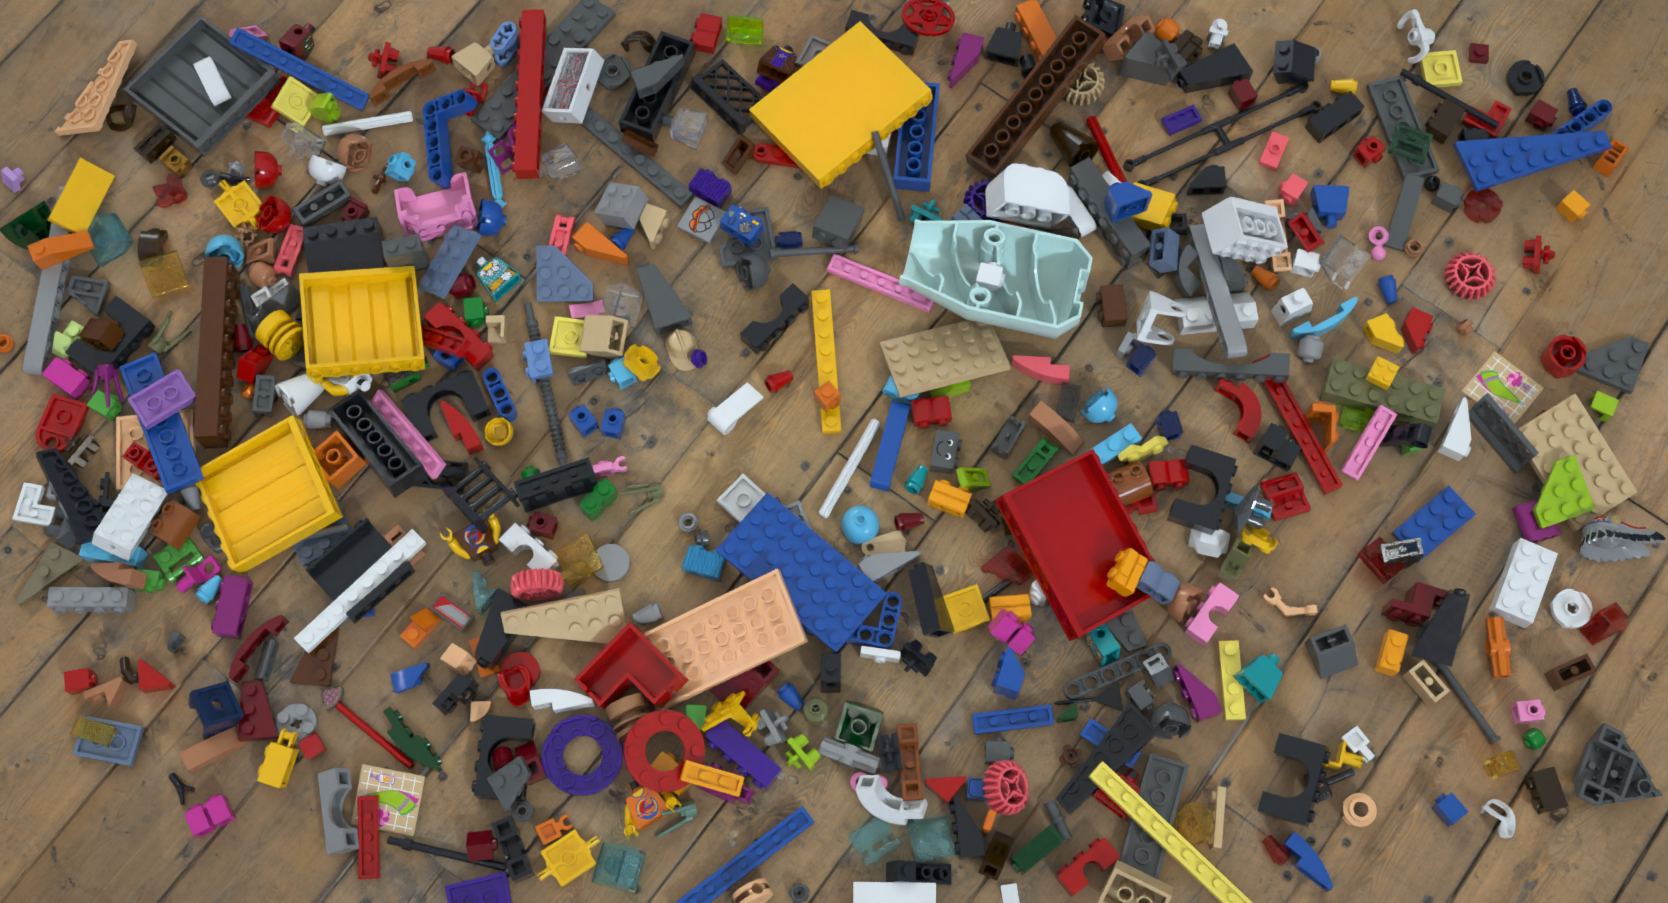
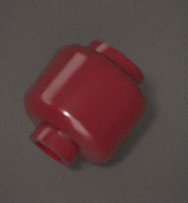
(463, 286)

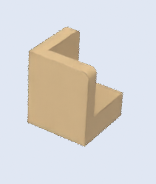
(497, 328)

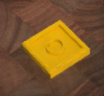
(966, 608)

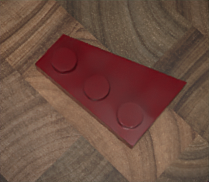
(258, 719)

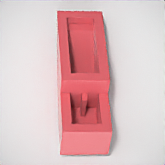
(1041, 369)

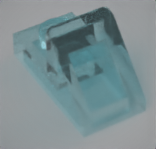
(483, 597)

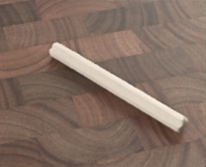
(849, 468)

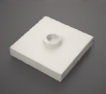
(740, 498)

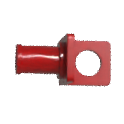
(479, 96)

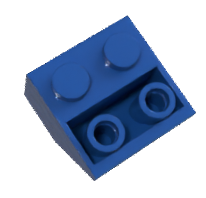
(1010, 677)

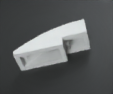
(559, 700)

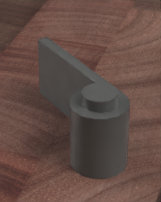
(285, 299)

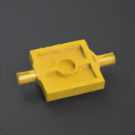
(239, 204)
(568, 858)

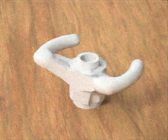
(1418, 34)

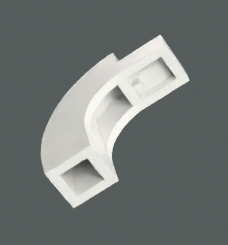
(885, 805)

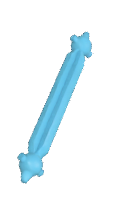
(493, 170)

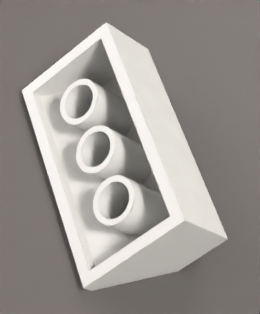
(1200, 319)

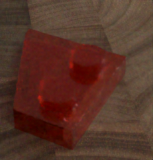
(1008, 566)

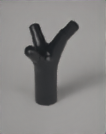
(232, 179)
(180, 786)

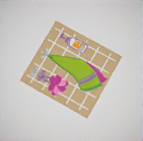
(1505, 384)
(398, 797)

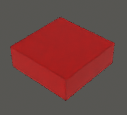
(311, 745)

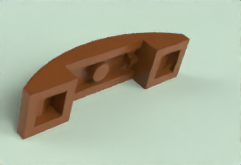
(398, 76)
(910, 774)

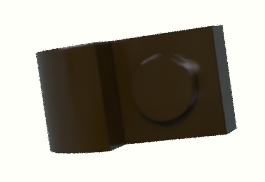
(151, 243)
(996, 855)

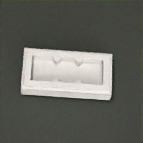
(880, 655)

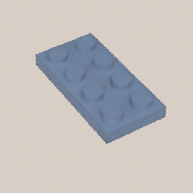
(448, 261)

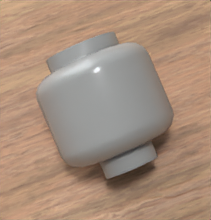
(1310, 349)

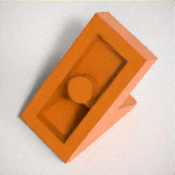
(420, 627)

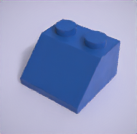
(1126, 200)

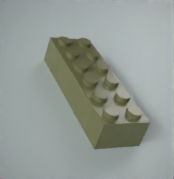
(1408, 398)

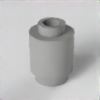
(318, 419)

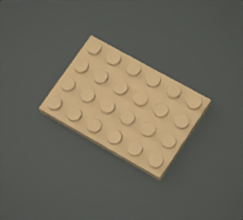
(943, 356)
(1570, 431)

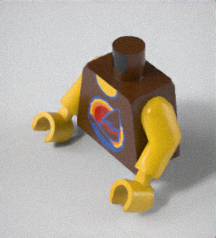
(474, 545)

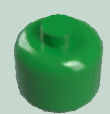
(530, 471)
(1534, 739)

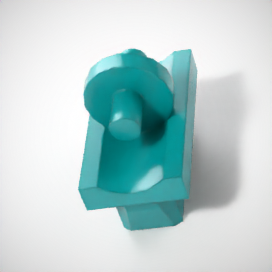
(918, 213)

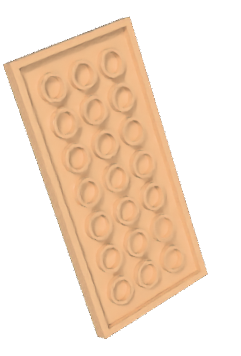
(730, 634)

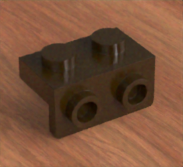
(155, 143)

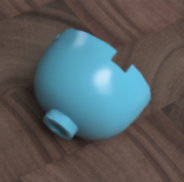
(225, 247)
(1101, 406)
(860, 524)

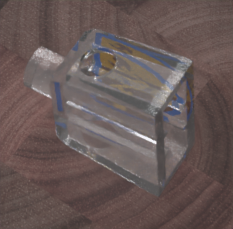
(687, 126)
(560, 162)

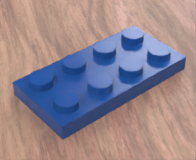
(1436, 520)

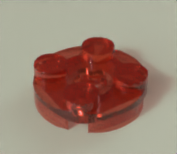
(1478, 214)

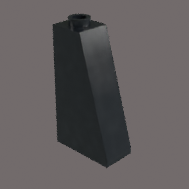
(1215, 70)
(930, 602)
(1442, 633)
(493, 639)

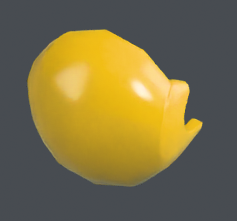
(499, 431)

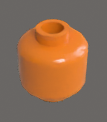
(1167, 29)

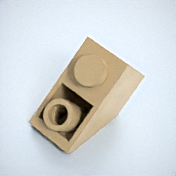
(653, 222)

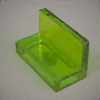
(744, 30)

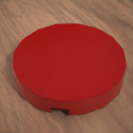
(515, 679)

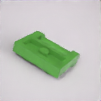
(170, 557)

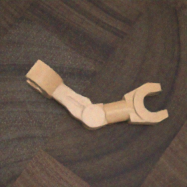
(1309, 610)

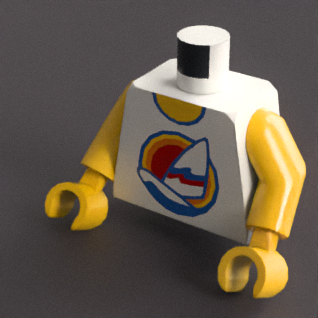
(345, 384)

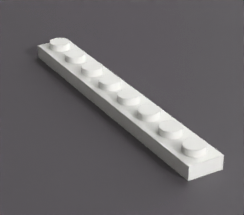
(335, 613)

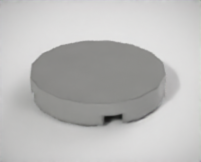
(615, 563)

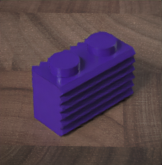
(710, 188)

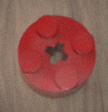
(1563, 356)

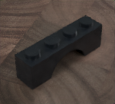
(900, 40)
(759, 335)

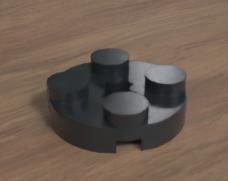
(1523, 87)

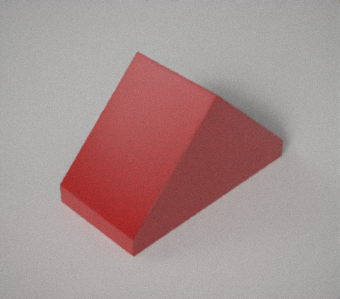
(151, 680)
(945, 787)

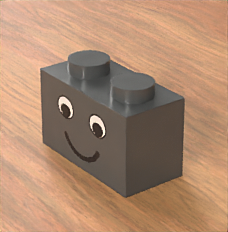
(944, 452)

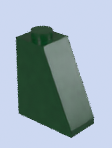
(1036, 850)

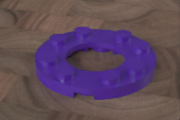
(559, 738)

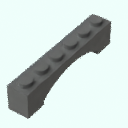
(1272, 368)

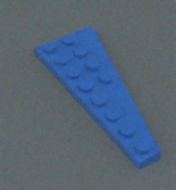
(1506, 159)

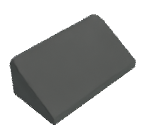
(266, 660)

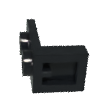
(103, 500)

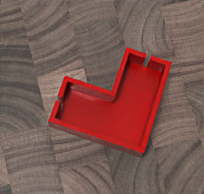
(628, 661)

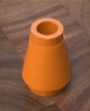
(1265, 278)

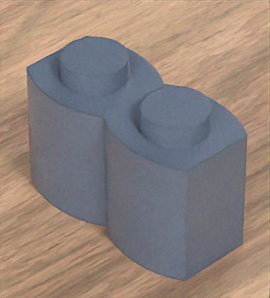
(1157, 583)

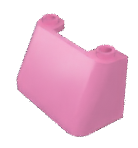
(438, 210)

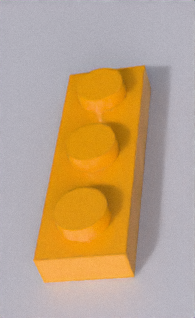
(712, 778)

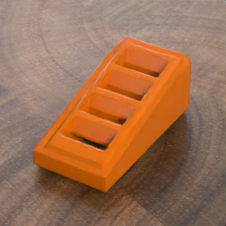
(1610, 158)

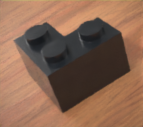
(1277, 449)

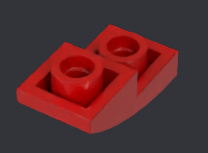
(141, 459)

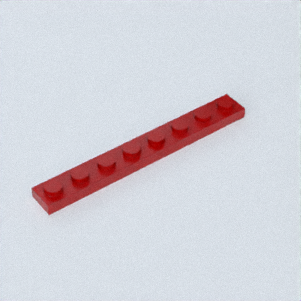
(1303, 434)

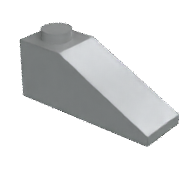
(886, 564)

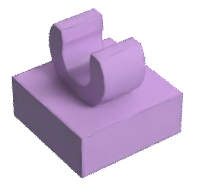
(12, 178)

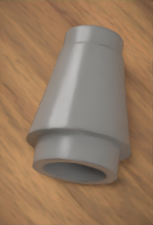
(191, 497)
(648, 614)

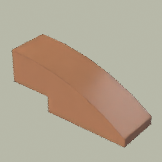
(1055, 428)
(120, 574)
(212, 749)

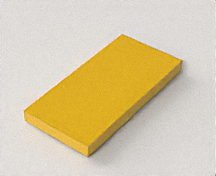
(81, 197)

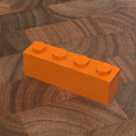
(1035, 27)

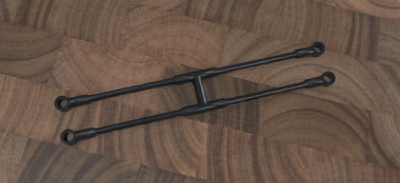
(1217, 127)

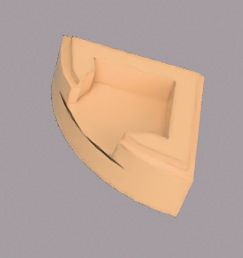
(479, 710)

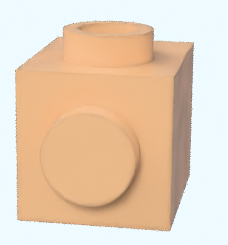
(458, 659)

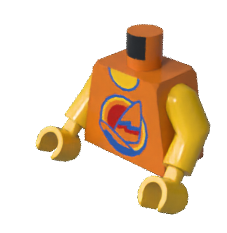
(645, 808)

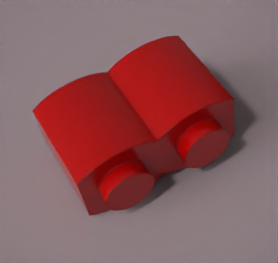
(707, 33)
(931, 411)
(1168, 474)

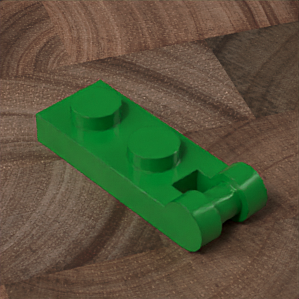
(1035, 462)

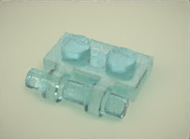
(870, 835)

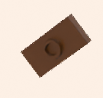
(639, 142)

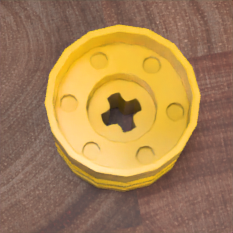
(280, 335)

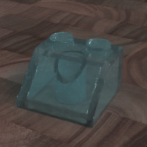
(109, 238)
(619, 867)

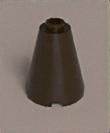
(1073, 144)

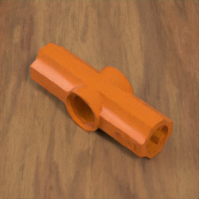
(1498, 647)

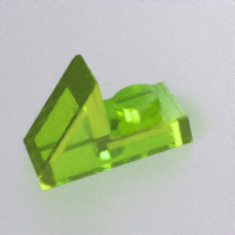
(1355, 418)

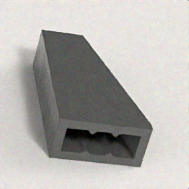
(663, 303)

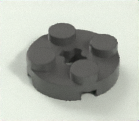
(616, 80)

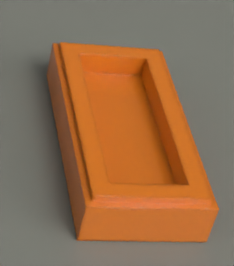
(988, 822)

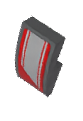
(451, 612)

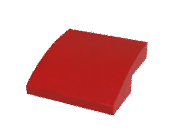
(1287, 496)

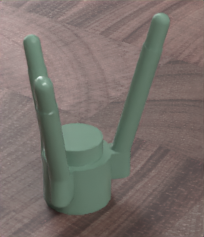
(687, 809)

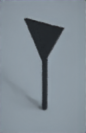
(1109, 697)

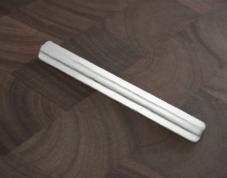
(367, 123)

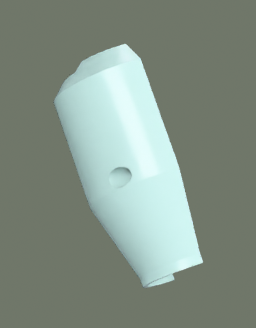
(1040, 270)

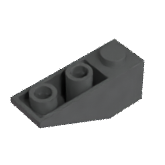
(653, 77)

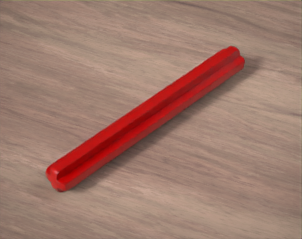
(1105, 148)

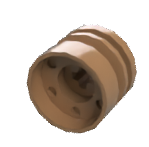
(626, 712)

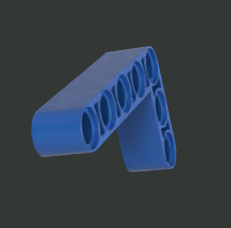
(435, 118)
(882, 630)

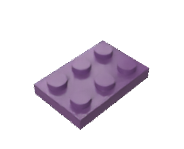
(162, 399)

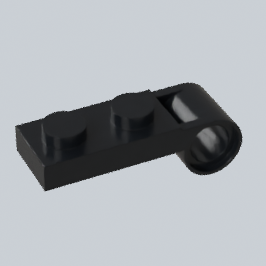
(1406, 434)

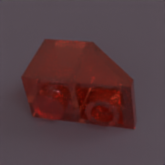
(1605, 624)

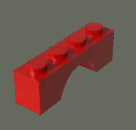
(443, 319)

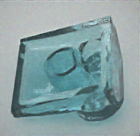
(931, 839)

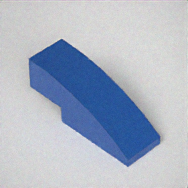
(1308, 861)

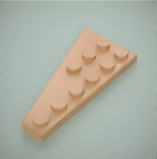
(98, 95)

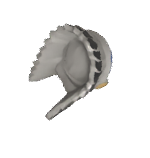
(1614, 540)

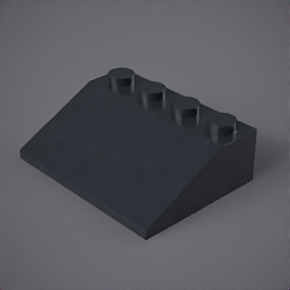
(344, 246)

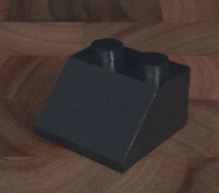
(1294, 62)

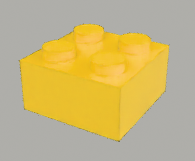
(1382, 373)

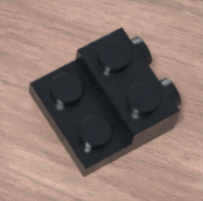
(1104, 15)
(460, 689)

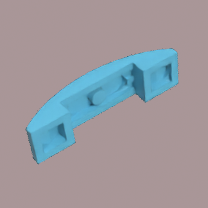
(1325, 326)

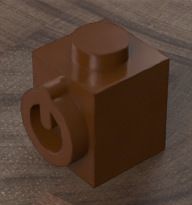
(470, 159)

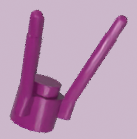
(106, 373)

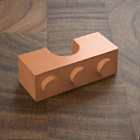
(1121, 42)

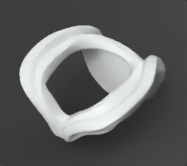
(1508, 823)

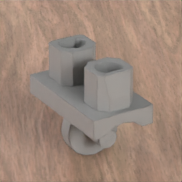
(776, 725)

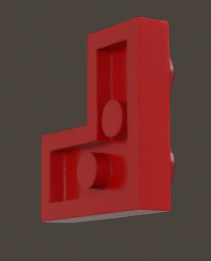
(1497, 112)

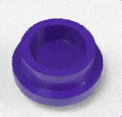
(699, 358)

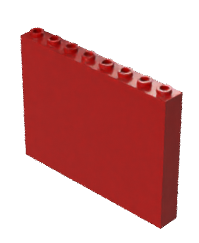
(1070, 533)

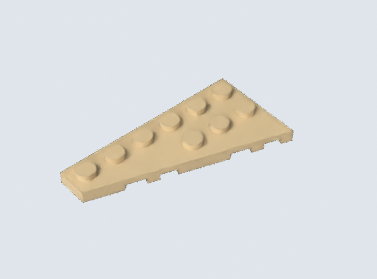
(580, 618)

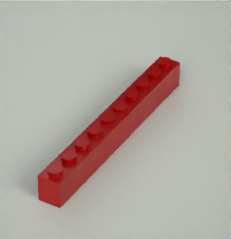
(530, 94)

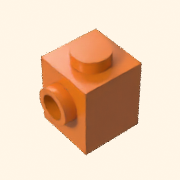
(827, 396)

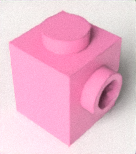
(1527, 712)

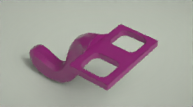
(507, 153)

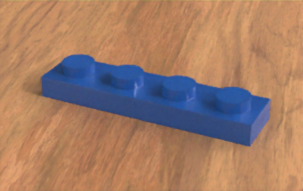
(1012, 719)

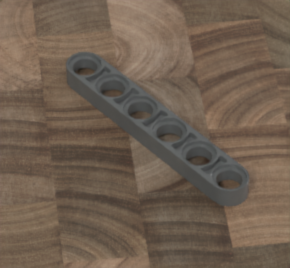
(1115, 667)

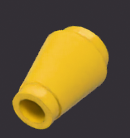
(1344, 86)

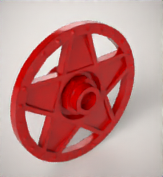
(928, 17)

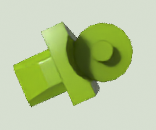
(807, 759)

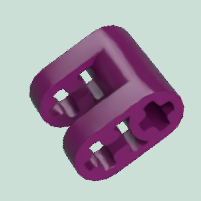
(1529, 527)

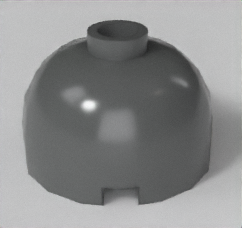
(752, 270)
(1171, 720)

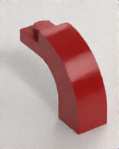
(1248, 406)

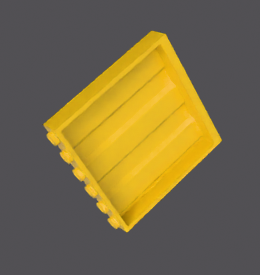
(361, 322)
(267, 495)

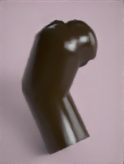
(125, 669)

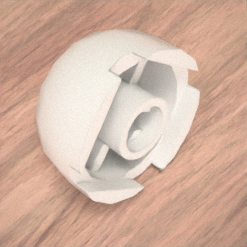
(325, 171)

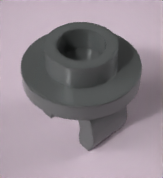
(210, 179)

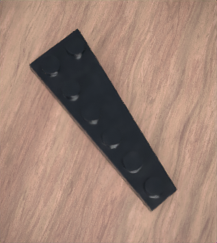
(74, 498)
(1118, 746)

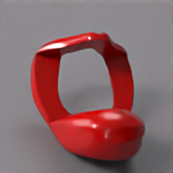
(520, 695)

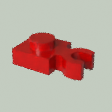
(1144, 506)

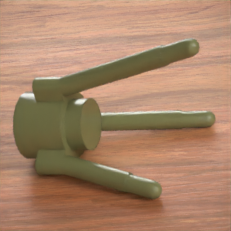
(158, 343)
(653, 490)

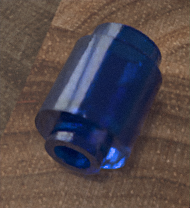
(788, 240)

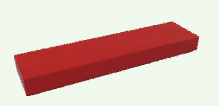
(444, 341)
(368, 837)

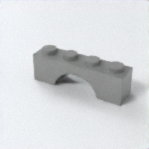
(333, 788)

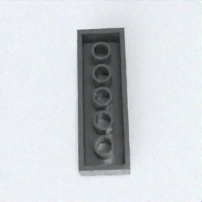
(1121, 236)

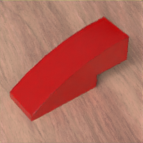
(461, 429)

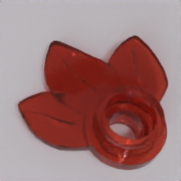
(168, 192)

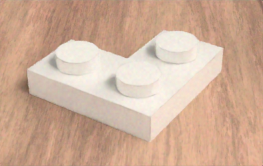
(29, 508)

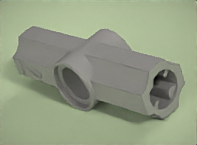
(849, 755)

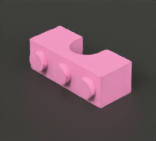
(1220, 600)

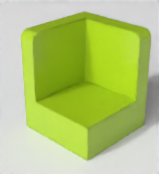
(1604, 404)

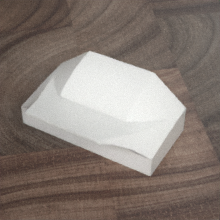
(1207, 544)

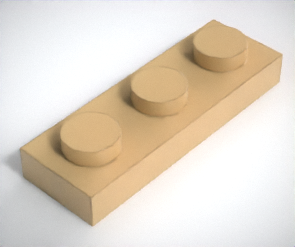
(1218, 800)

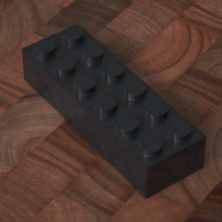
(647, 113)
(377, 443)

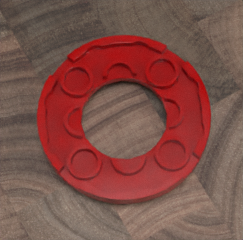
(636, 742)

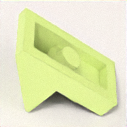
(65, 340)

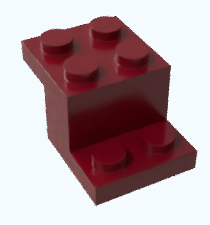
(1417, 604)

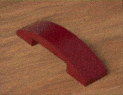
(238, 668)

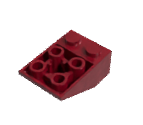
(751, 682)

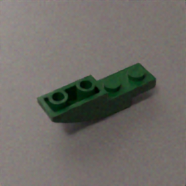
(414, 747)

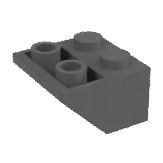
(1332, 651)

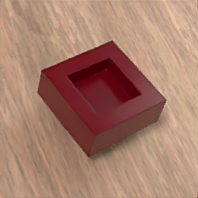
(1478, 53)

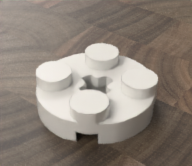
(1573, 598)

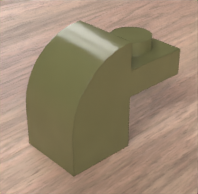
(1235, 561)

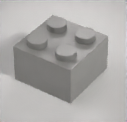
(621, 205)

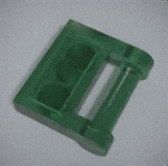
(1413, 139)

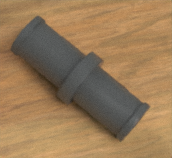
(1057, 819)

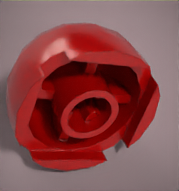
(266, 169)
(275, 215)

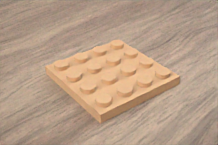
(129, 430)

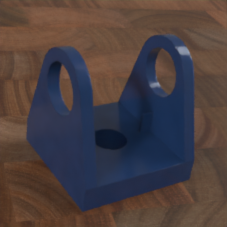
(211, 717)

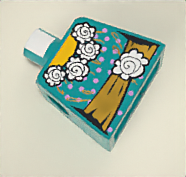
(497, 277)
(1103, 645)

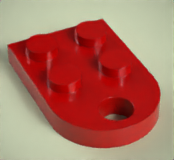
(60, 421)

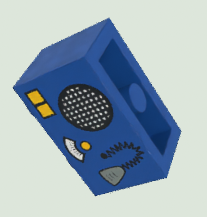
(742, 225)

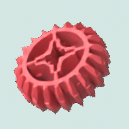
(1460, 268)
(537, 584)
(1011, 786)

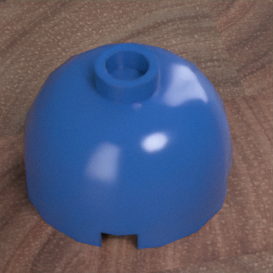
(490, 218)

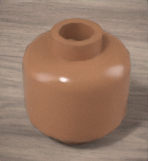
(261, 274)

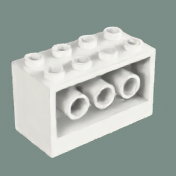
(1244, 230)

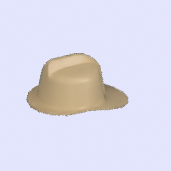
(680, 347)

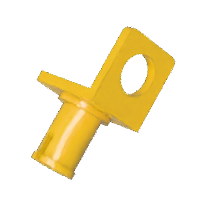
(1346, 758)

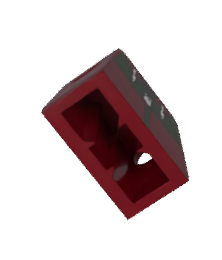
(298, 41)

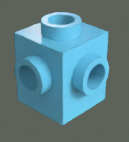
(400, 167)

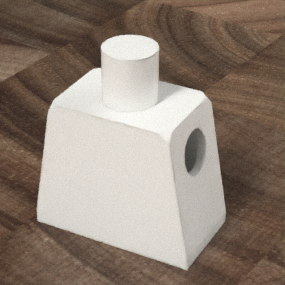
(1295, 306)

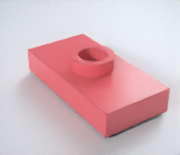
(1273, 150)

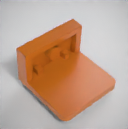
(1324, 414)

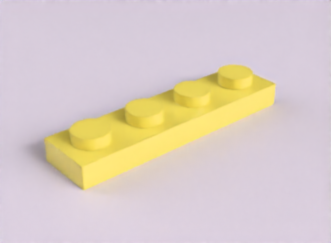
(1231, 689)

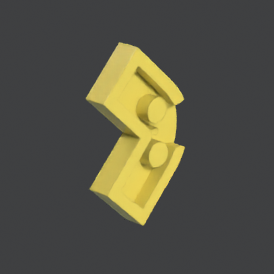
(1138, 453)

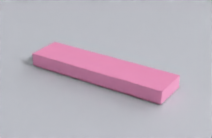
(1368, 442)

